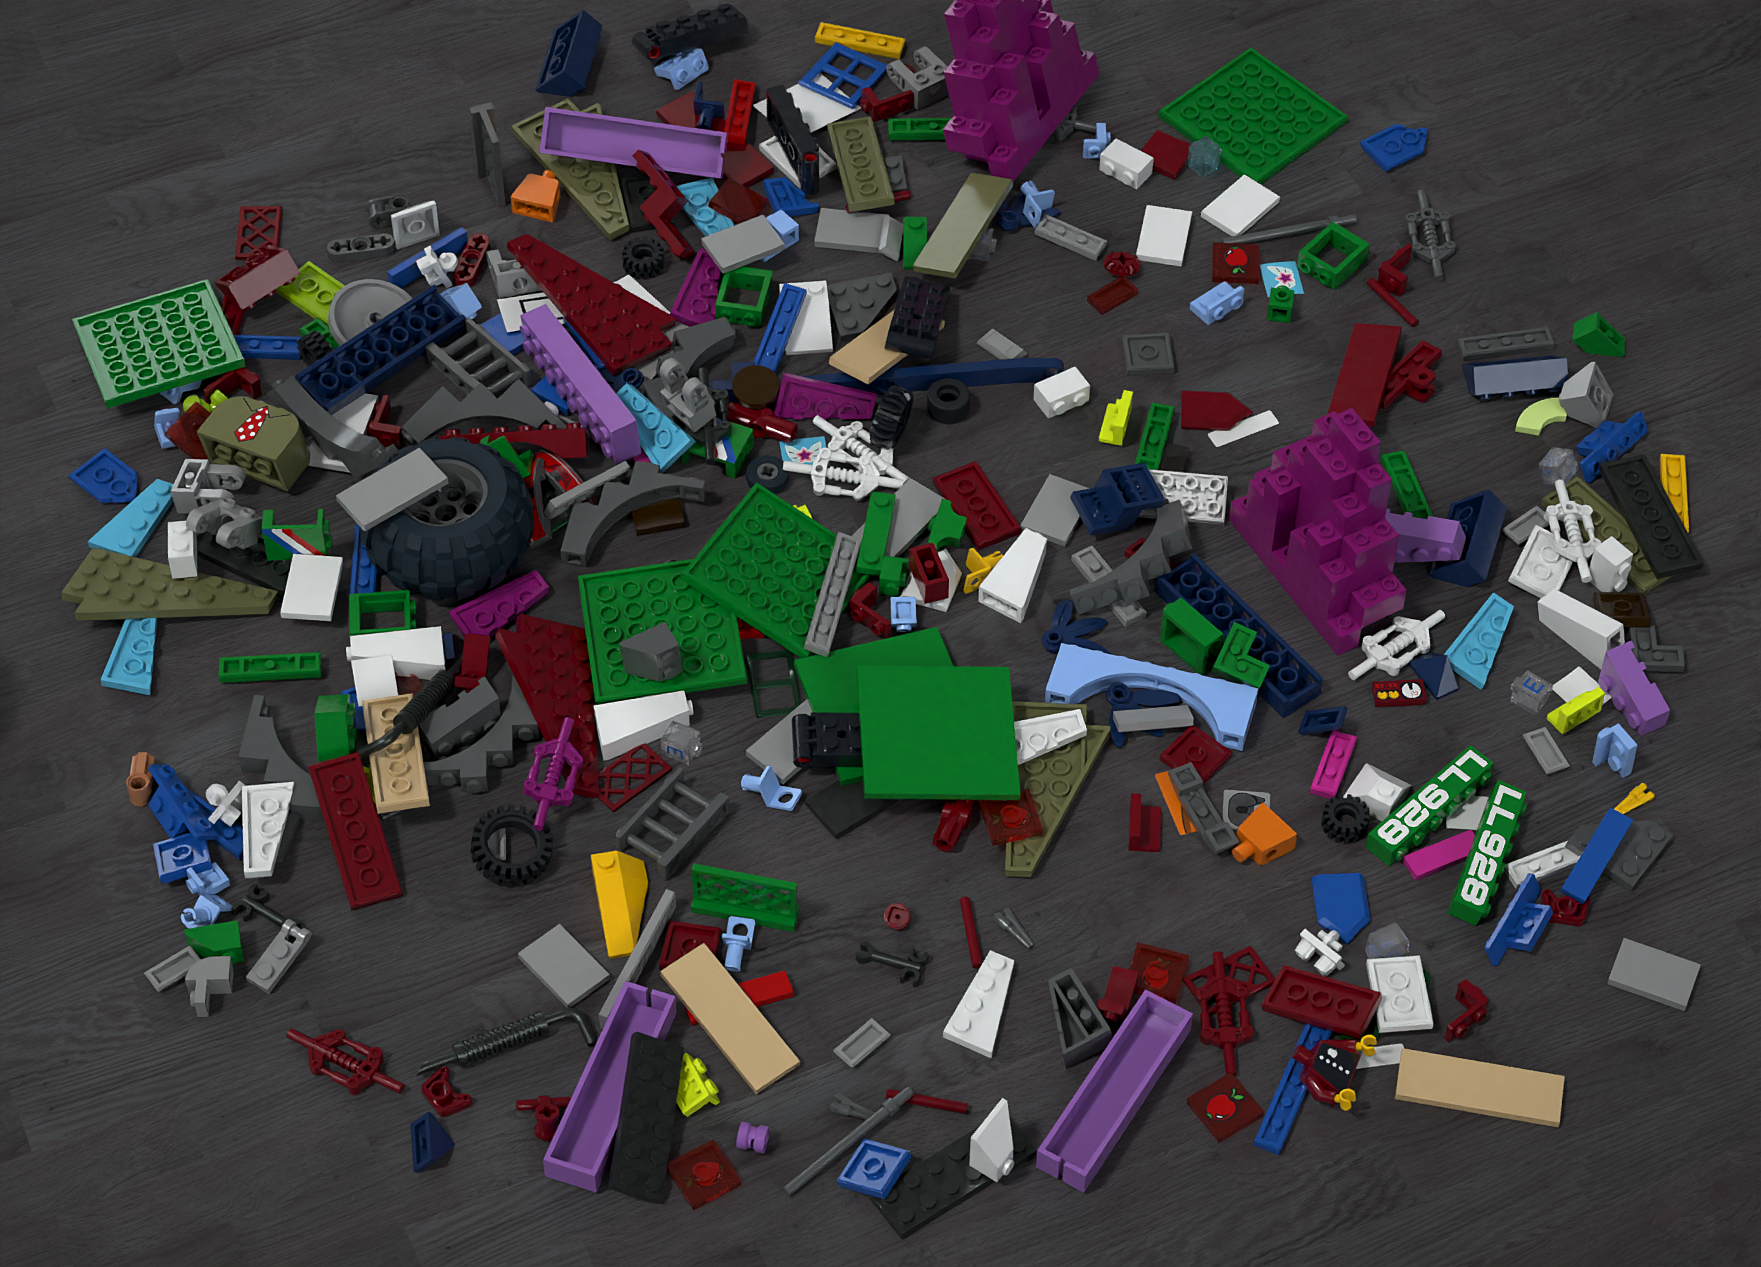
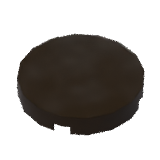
(755, 386)

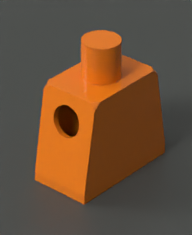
(537, 196)
(1263, 837)

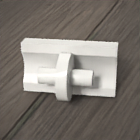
(437, 268)
(228, 804)
(1329, 959)

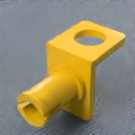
(979, 567)

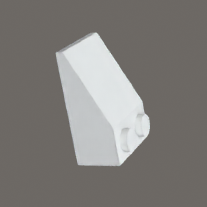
(813, 323)

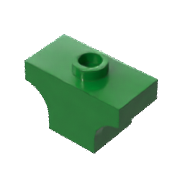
(946, 527)

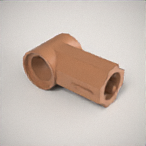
(140, 779)

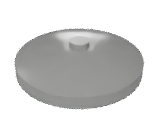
(362, 305)

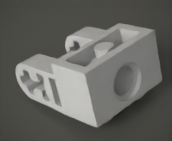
(928, 84)
(509, 276)
(685, 397)
(203, 483)
(228, 521)

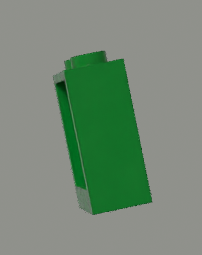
(1343, 241)
(747, 279)
(380, 602)
(1190, 636)

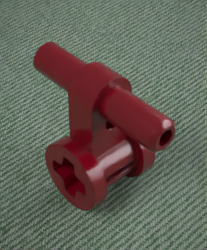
(546, 1113)

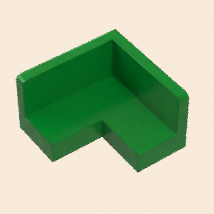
(522, 462)
(1234, 662)

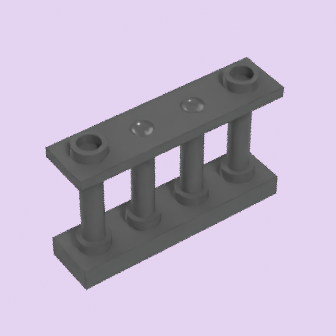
(466, 382)
(683, 844)

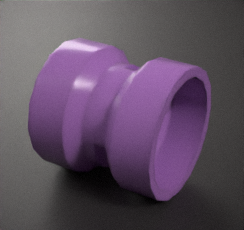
(752, 1137)

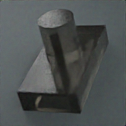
(1174, 458)

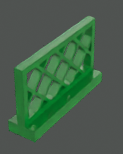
(731, 901)

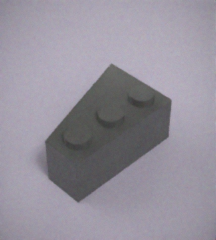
(462, 721)
(1077, 1018)

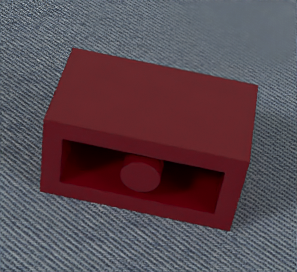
(929, 573)

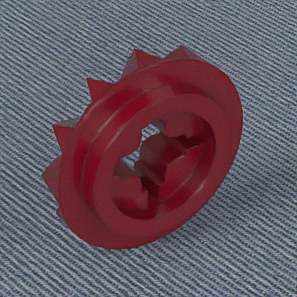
(1114, 265)

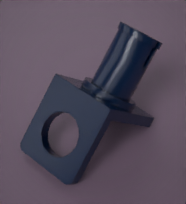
(706, 109)

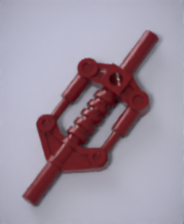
(1226, 1036)
(365, 1071)

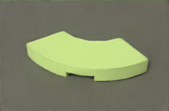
(1540, 415)

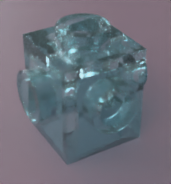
(1204, 156)

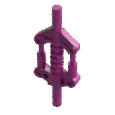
(547, 793)

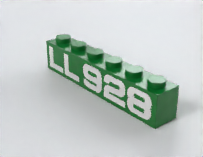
(1430, 806)
(1487, 852)

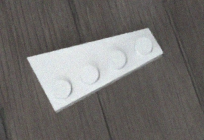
(1047, 733)

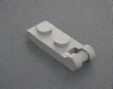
(278, 956)

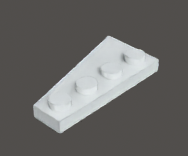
(264, 820)
(981, 1008)

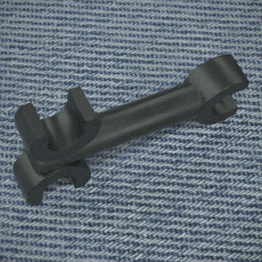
(255, 903)
(909, 967)

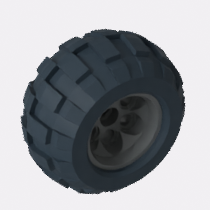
(461, 533)

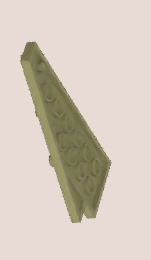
(586, 181)
(133, 588)
(1052, 782)

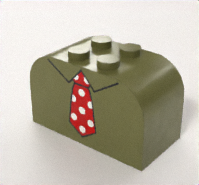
(257, 439)

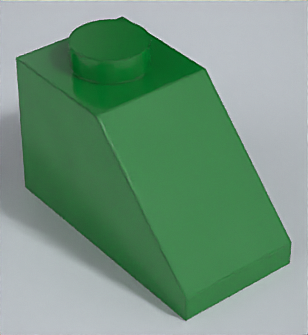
(913, 239)
(1598, 336)
(217, 940)

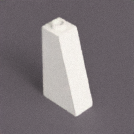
(1014, 577)
(1580, 626)
(412, 650)
(638, 721)

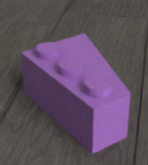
(1426, 538)
(1632, 691)

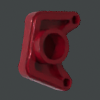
(1565, 909)
(441, 1095)

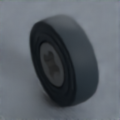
(770, 465)

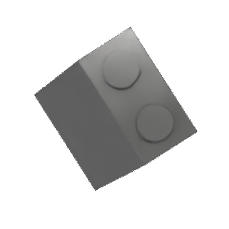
(652, 654)

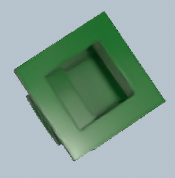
(1281, 299)
(893, 575)

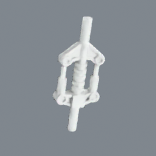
(846, 438)
(869, 479)
(1569, 513)
(1381, 656)

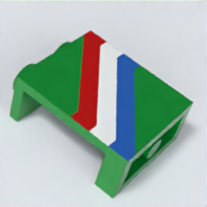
(730, 450)
(286, 540)

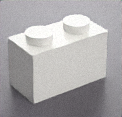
(1126, 163)
(1061, 392)
(182, 550)
(1610, 566)

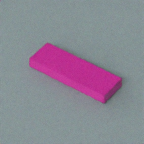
(1333, 764)
(1439, 855)

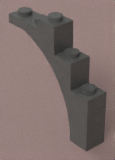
(617, 500)
(1152, 560)
(494, 749)

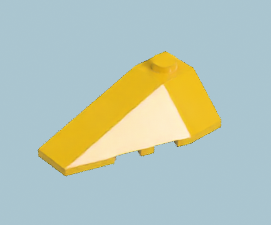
(621, 894)

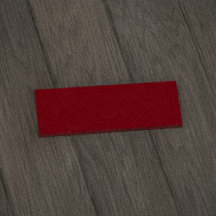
(741, 161)
(1366, 370)
(355, 831)

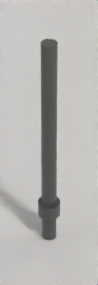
(1290, 230)
(888, 1109)

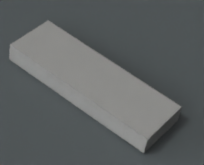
(1070, 237)
(1153, 718)

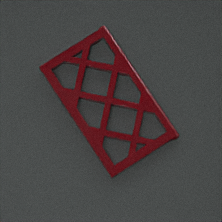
(260, 212)
(631, 793)
(1231, 961)

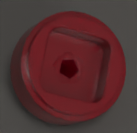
(897, 916)

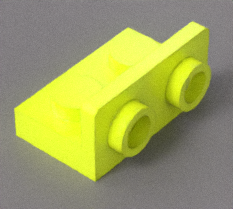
(1116, 420)
(1577, 710)
(694, 1086)

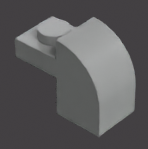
(209, 977)

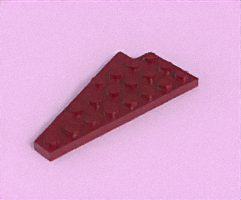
(607, 317)
(556, 680)

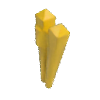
(1635, 799)

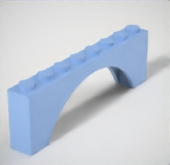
(1221, 703)

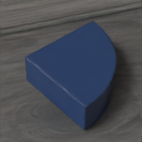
(448, 646)

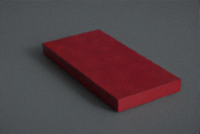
(976, 498)
(1322, 1001)

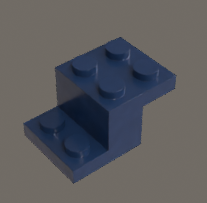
(1117, 498)

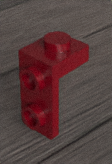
(887, 107)
(1389, 272)
(234, 379)
(385, 433)
(860, 611)
(474, 661)
(1118, 995)
(1476, 1004)

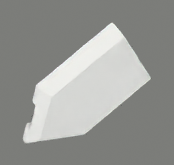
(954, 575)

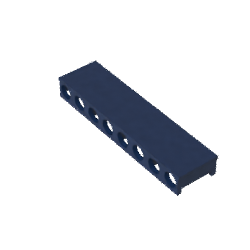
(380, 351)
(1284, 685)

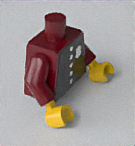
(1331, 1067)

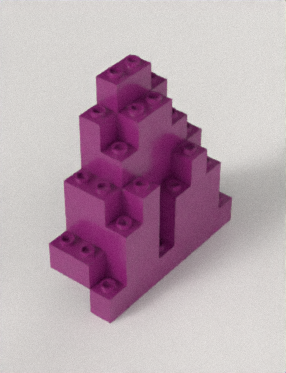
(1011, 79)
(1325, 529)

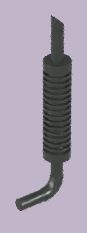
(416, 709)
(508, 1036)

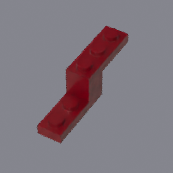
(663, 205)

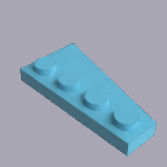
(698, 196)
(658, 434)
(136, 522)
(1477, 644)
(132, 657)

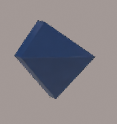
(1436, 674)
(1323, 720)
(428, 1141)

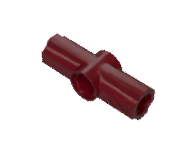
(762, 422)
(954, 818)

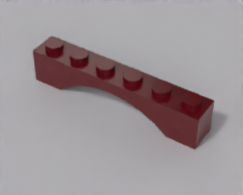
(565, 442)

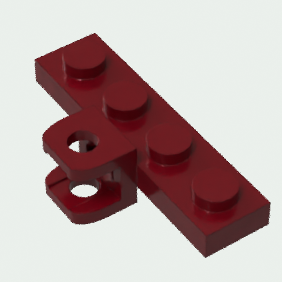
(1410, 375)

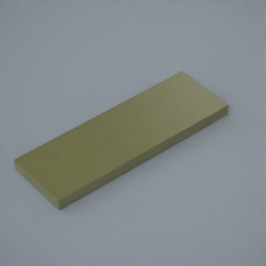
(860, 164)
(963, 225)
(1609, 523)

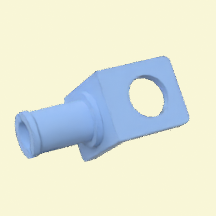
(1036, 202)
(771, 789)
(205, 911)
(737, 943)

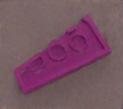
(699, 292)
(808, 397)
(499, 606)

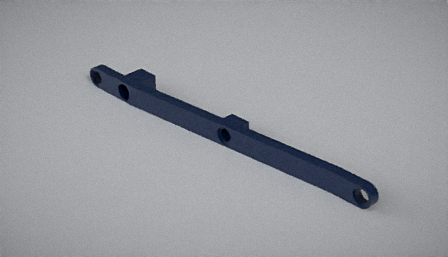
(922, 377)

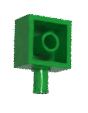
(335, 726)

